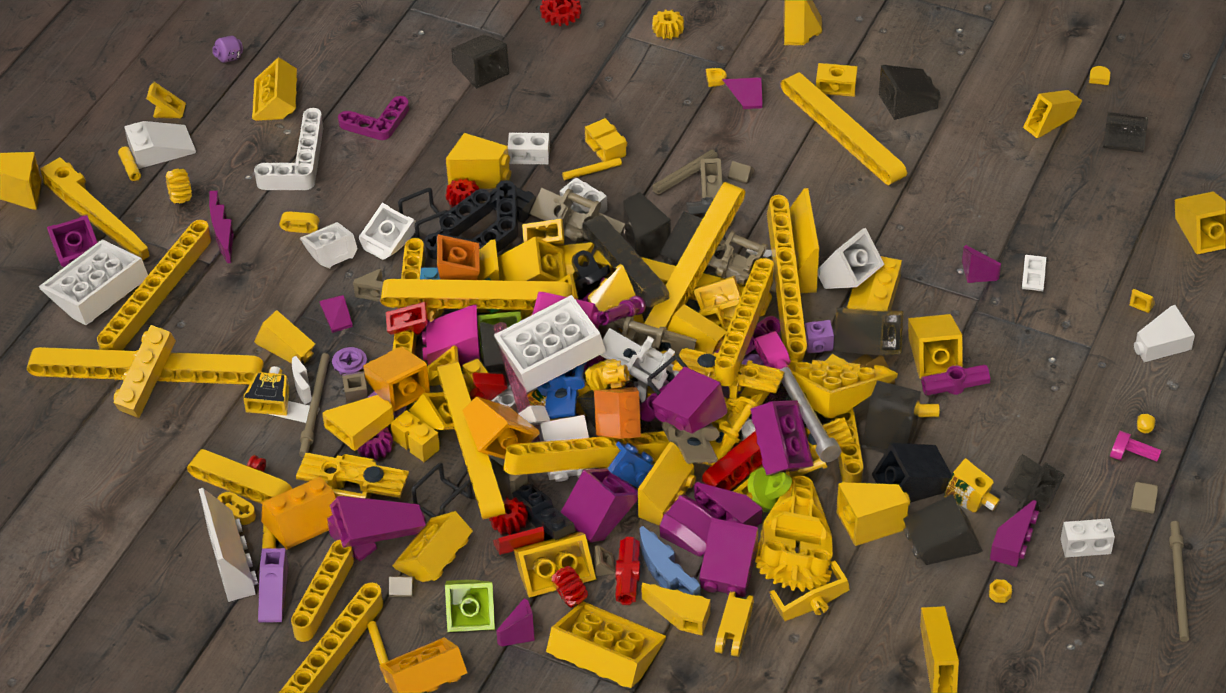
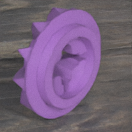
(342, 357)

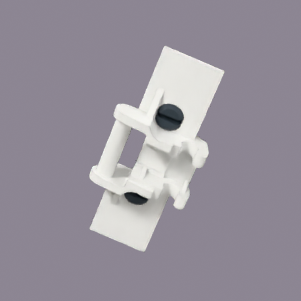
(642, 357)

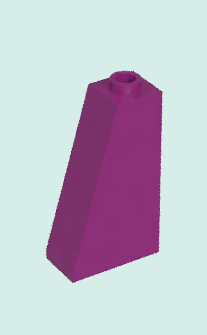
(372, 520)

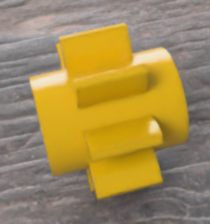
(616, 374)

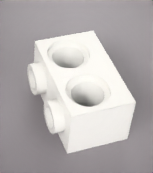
(529, 148)
(585, 190)
(1087, 537)

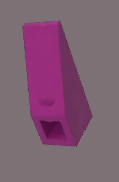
(728, 504)
(1011, 536)

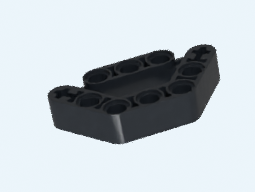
(477, 212)

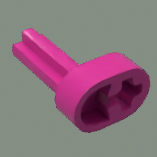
(1124, 442)

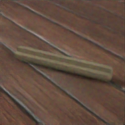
(682, 173)

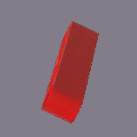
(735, 465)

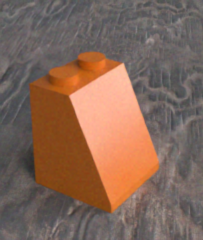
(457, 259)
(617, 412)

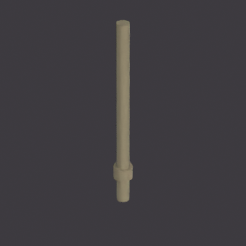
(307, 435)
(1176, 544)

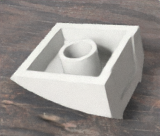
(386, 232)
(330, 244)

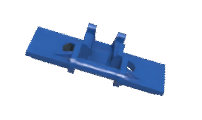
(562, 393)

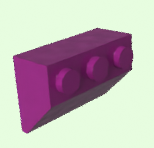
(781, 437)

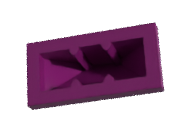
(336, 313)

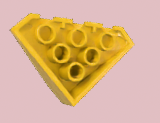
(835, 387)

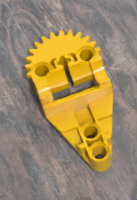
(797, 519)

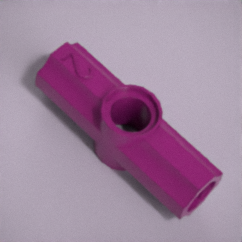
(955, 380)

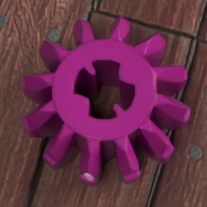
(377, 446)

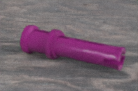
(625, 309)

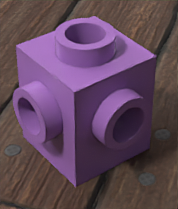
(819, 336)

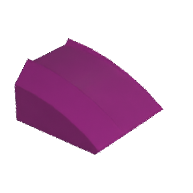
(71, 239)
(687, 525)

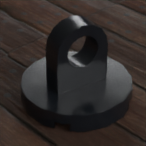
(590, 273)

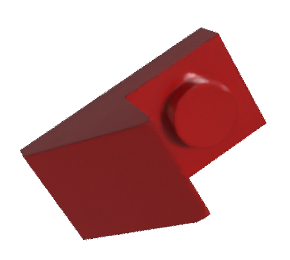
(407, 318)
(488, 385)

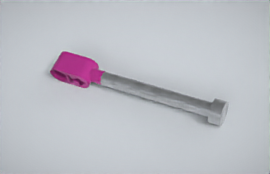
(775, 355)

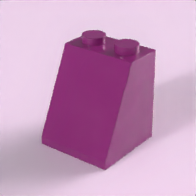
(690, 401)
(599, 503)
(729, 557)

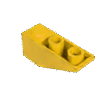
(681, 609)

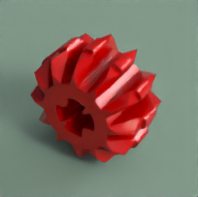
(459, 190)
(513, 519)
(569, 586)

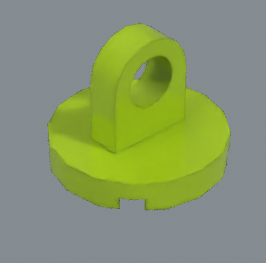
(768, 488)

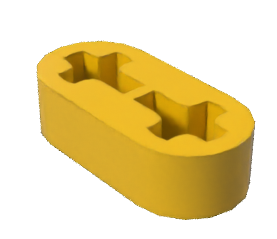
(299, 222)
(238, 504)

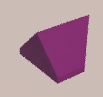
(747, 91)
(979, 266)
(517, 627)

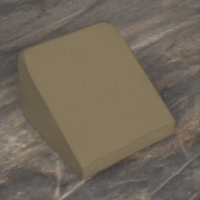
(1144, 497)

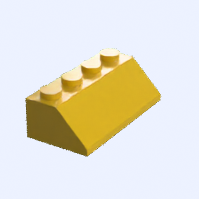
(878, 289)

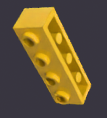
(144, 371)

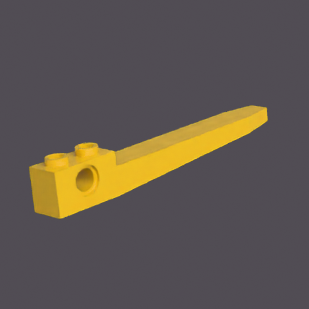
(70, 187)

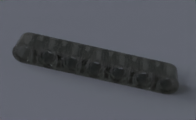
(617, 252)

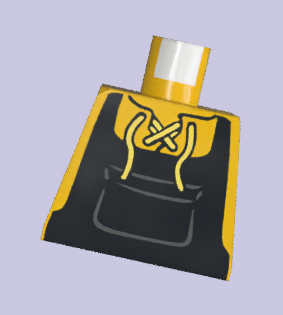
(268, 393)

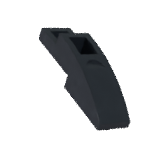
(542, 513)

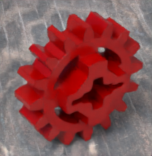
(560, 11)

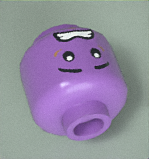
(227, 49)

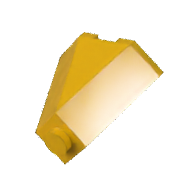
(800, 21)

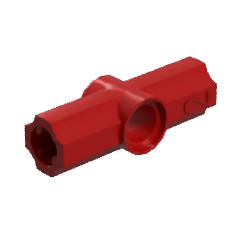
(627, 571)

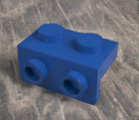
(631, 465)

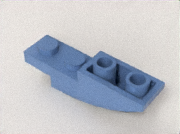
(662, 565)

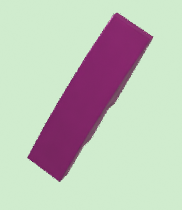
(221, 226)

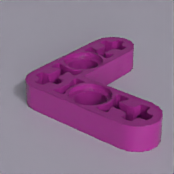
(351, 120)

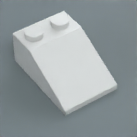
(158, 142)

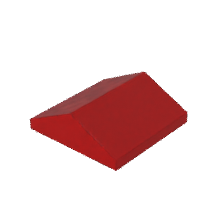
(509, 543)

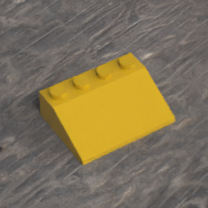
(805, 242)
(604, 644)

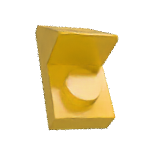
(166, 103)

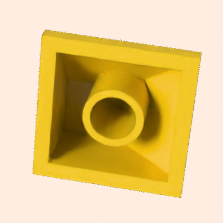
(433, 411)

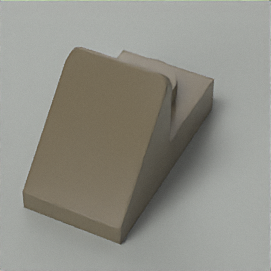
(710, 177)
(369, 286)

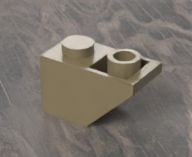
(354, 386)

